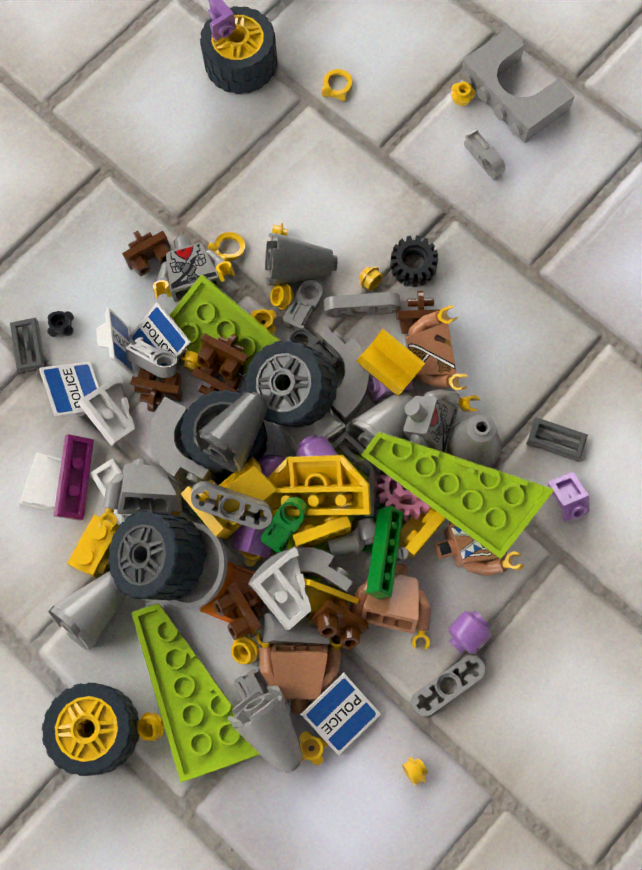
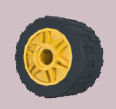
(243, 58)
(68, 724)

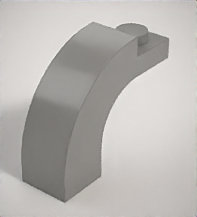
(354, 386)
(167, 444)
(313, 563)

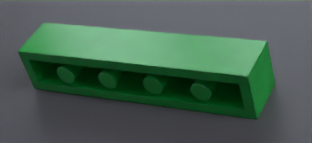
(384, 553)

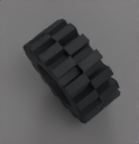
(414, 247)

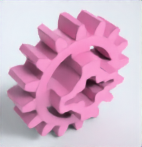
(401, 498)

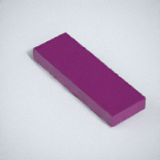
(73, 477)

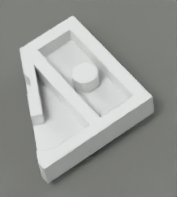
(109, 410)
(284, 590)

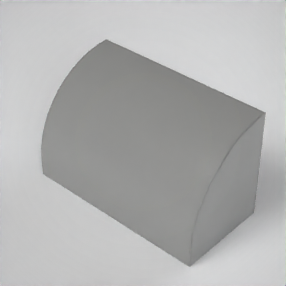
(301, 633)

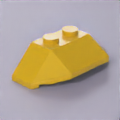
(323, 482)

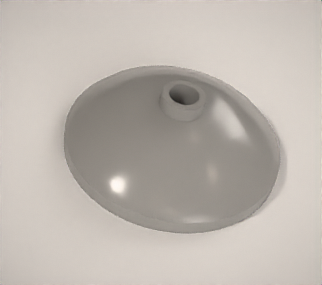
(213, 574)

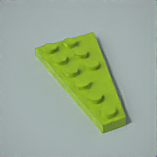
(213, 312)
(474, 497)
(188, 699)

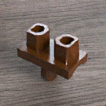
(144, 249)
(408, 317)
(225, 352)
(209, 376)
(155, 390)
(244, 608)
(339, 621)

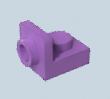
(222, 19)
(570, 496)

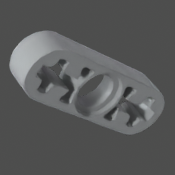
(362, 304)
(209, 505)
(469, 679)

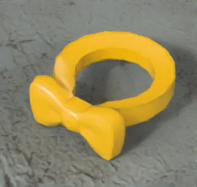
(326, 90)
(228, 235)

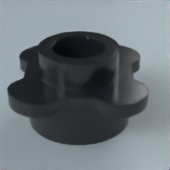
(55, 318)

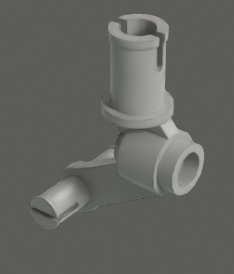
(360, 537)

